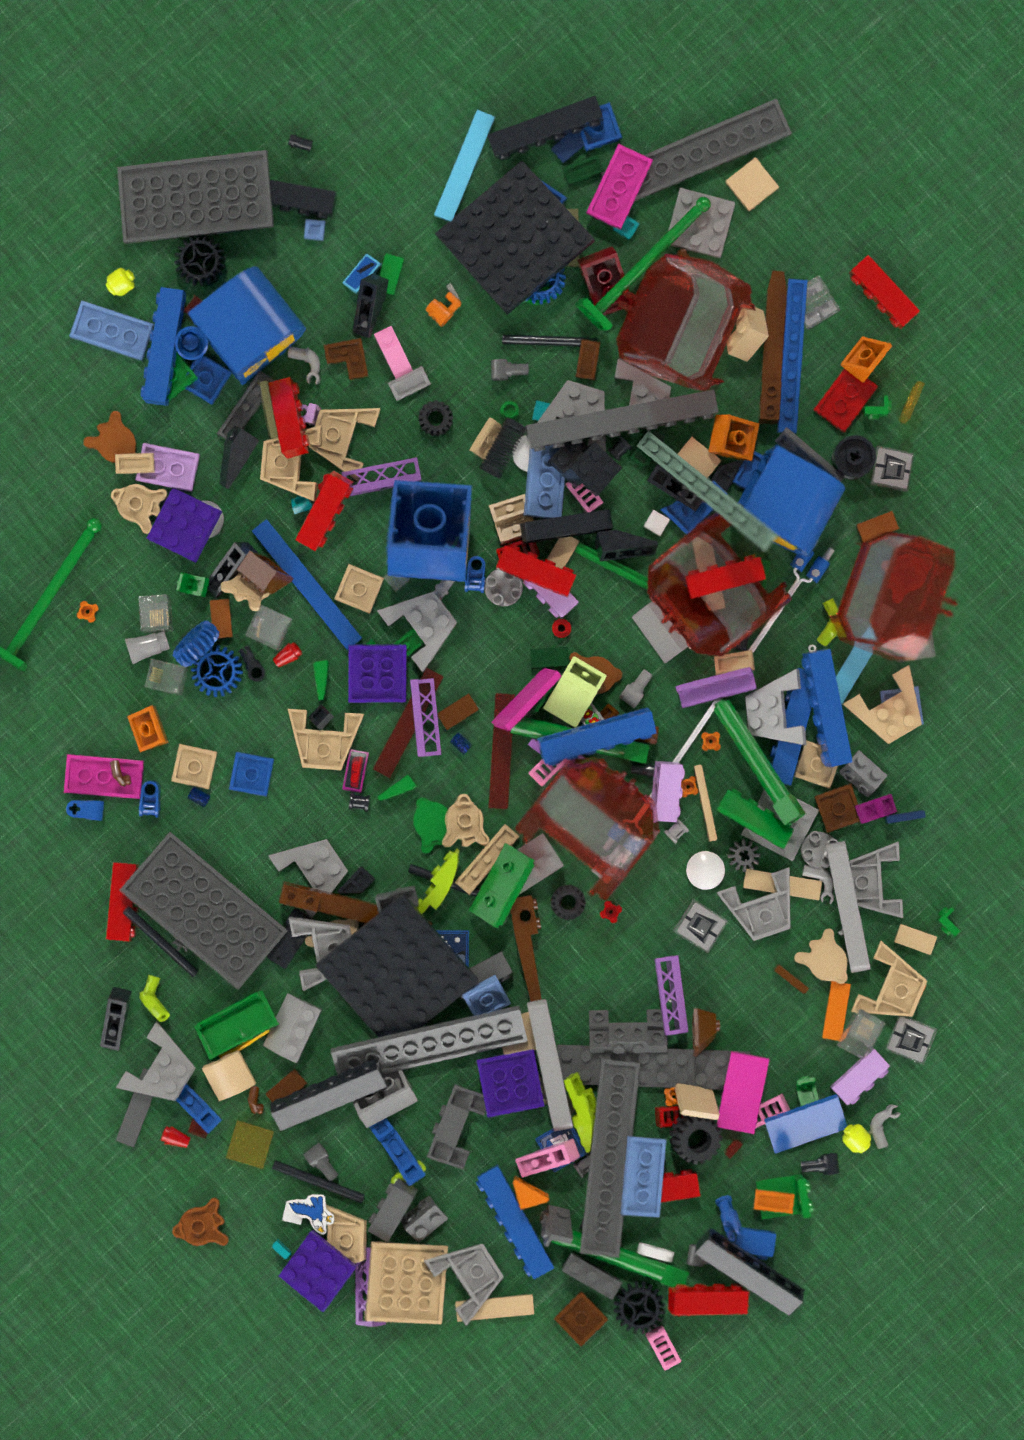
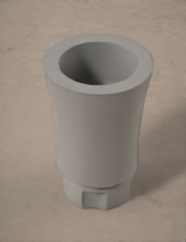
(146, 646)

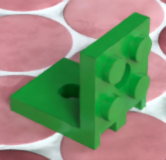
(792, 1184)

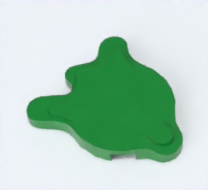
(430, 823)

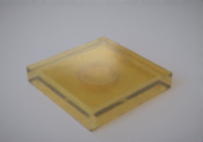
(911, 402)
(250, 1144)

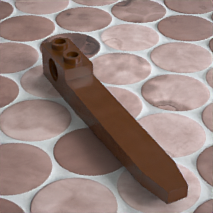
(773, 350)
(327, 902)
(523, 932)

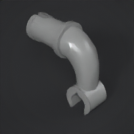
(310, 357)
(824, 876)
(876, 1125)

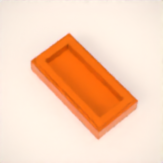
(773, 1201)

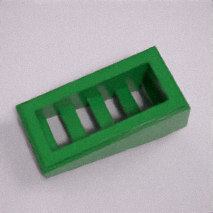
(321, 673)
(402, 786)

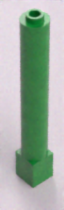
(535, 729)
(784, 803)
(635, 1262)

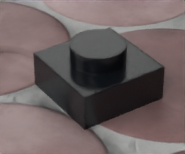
(320, 717)

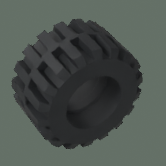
(705, 1148)

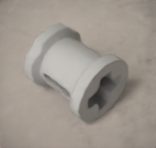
(676, 831)

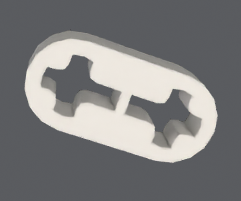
(655, 1252)

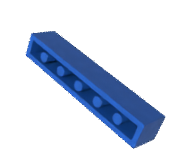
(163, 351)
(827, 708)
(797, 714)
(596, 735)
(515, 1221)

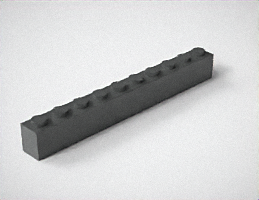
(621, 419)

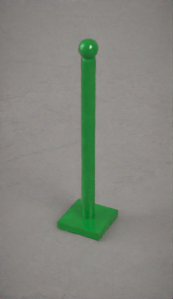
(595, 313)
(93, 526)

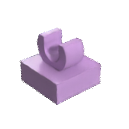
(312, 413)

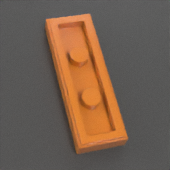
(836, 1011)

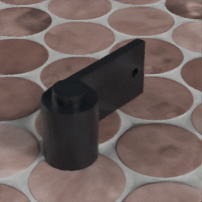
(288, 946)

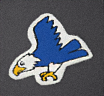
(314, 1209)

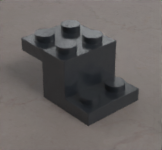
(585, 465)

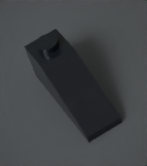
(369, 304)
(235, 454)
(669, 484)
(622, 545)
(228, 566)
(115, 1018)

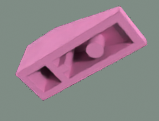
(393, 352)
(548, 1158)

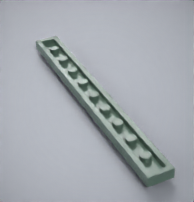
(707, 490)

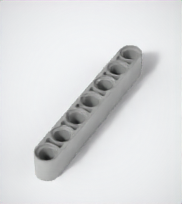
(848, 906)
(550, 1065)

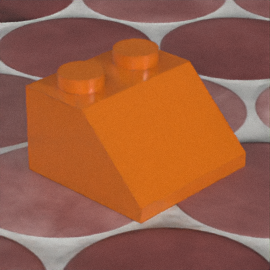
(733, 437)

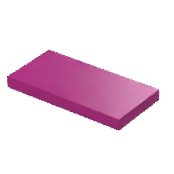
(619, 186)
(526, 699)
(94, 776)
(742, 1092)

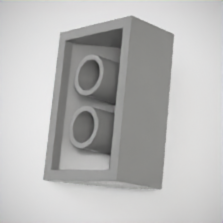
(663, 642)
(544, 858)
(295, 1026)
(386, 1101)

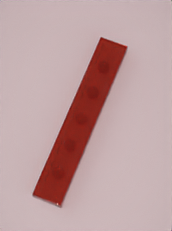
(404, 728)
(500, 758)

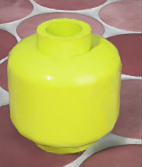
(120, 282)
(856, 1138)

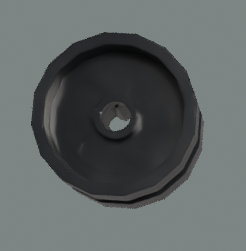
(864, 453)

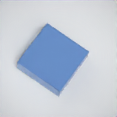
(314, 229)

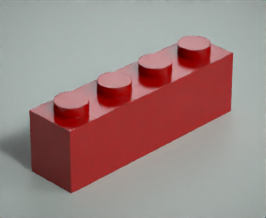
(884, 292)
(288, 417)
(324, 511)
(536, 571)
(724, 577)
(118, 925)
(680, 1185)
(708, 1299)

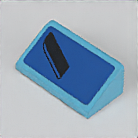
(364, 268)

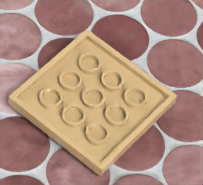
(403, 1285)

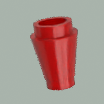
(287, 655)
(174, 1137)

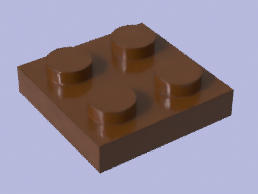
(838, 808)
(581, 1318)

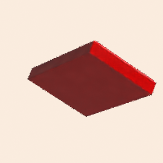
(845, 400)

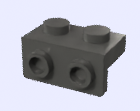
(863, 774)
(423, 1219)
(556, 1225)

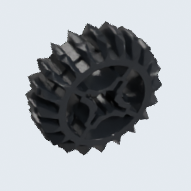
(193, 245)
(647, 1312)

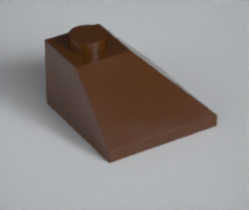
(703, 1029)

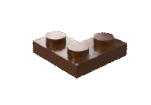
(351, 353)

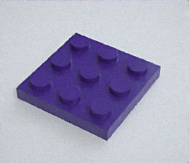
(184, 525)
(376, 673)
(510, 1083)
(318, 1271)

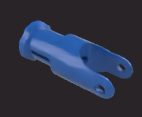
(729, 1217)

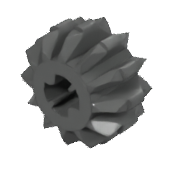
(750, 852)

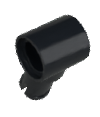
(252, 663)
(826, 1164)

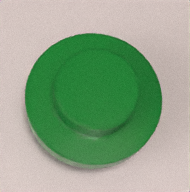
(509, 409)

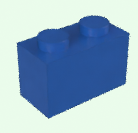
(757, 1242)

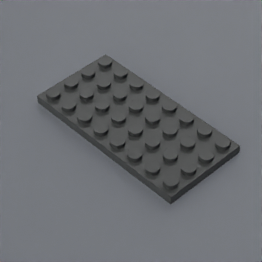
(195, 197)
(203, 910)

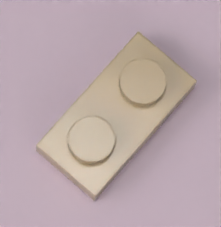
(485, 438)

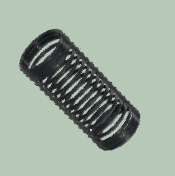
(489, 468)

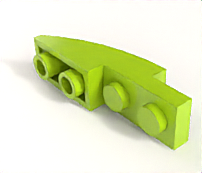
(442, 878)
(585, 1106)

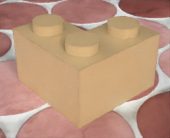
(749, 334)

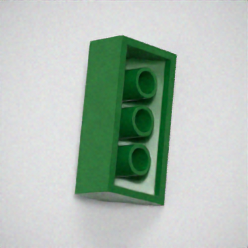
(755, 819)

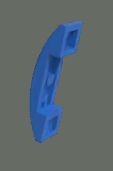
(198, 1109)
(398, 1151)

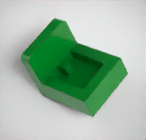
(875, 412)
(192, 584)
(947, 926)
(806, 1090)

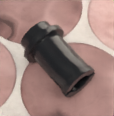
(299, 142)
(643, 769)

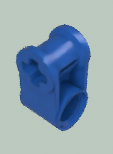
(475, 576)
(150, 801)
(88, 809)

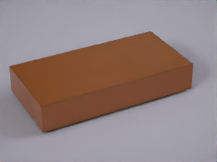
(876, 525)
(221, 617)

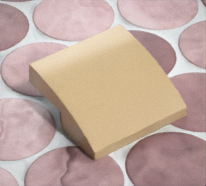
(508, 517)
(229, 1075)

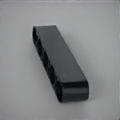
(566, 526)

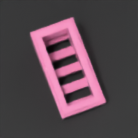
(593, 506)
(538, 778)
(782, 1102)
(658, 1336)

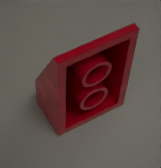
(601, 273)

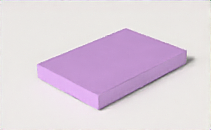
(172, 468)

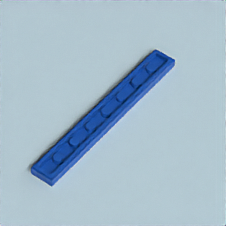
(792, 354)
(306, 584)

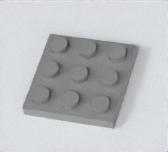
(709, 230)
(800, 828)

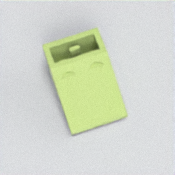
(574, 692)

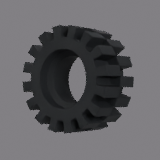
(431, 407)
(556, 902)

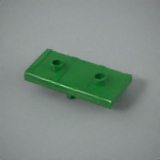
(502, 885)
(236, 1024)

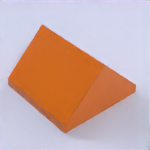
(865, 357)
(147, 728)
(528, 1194)

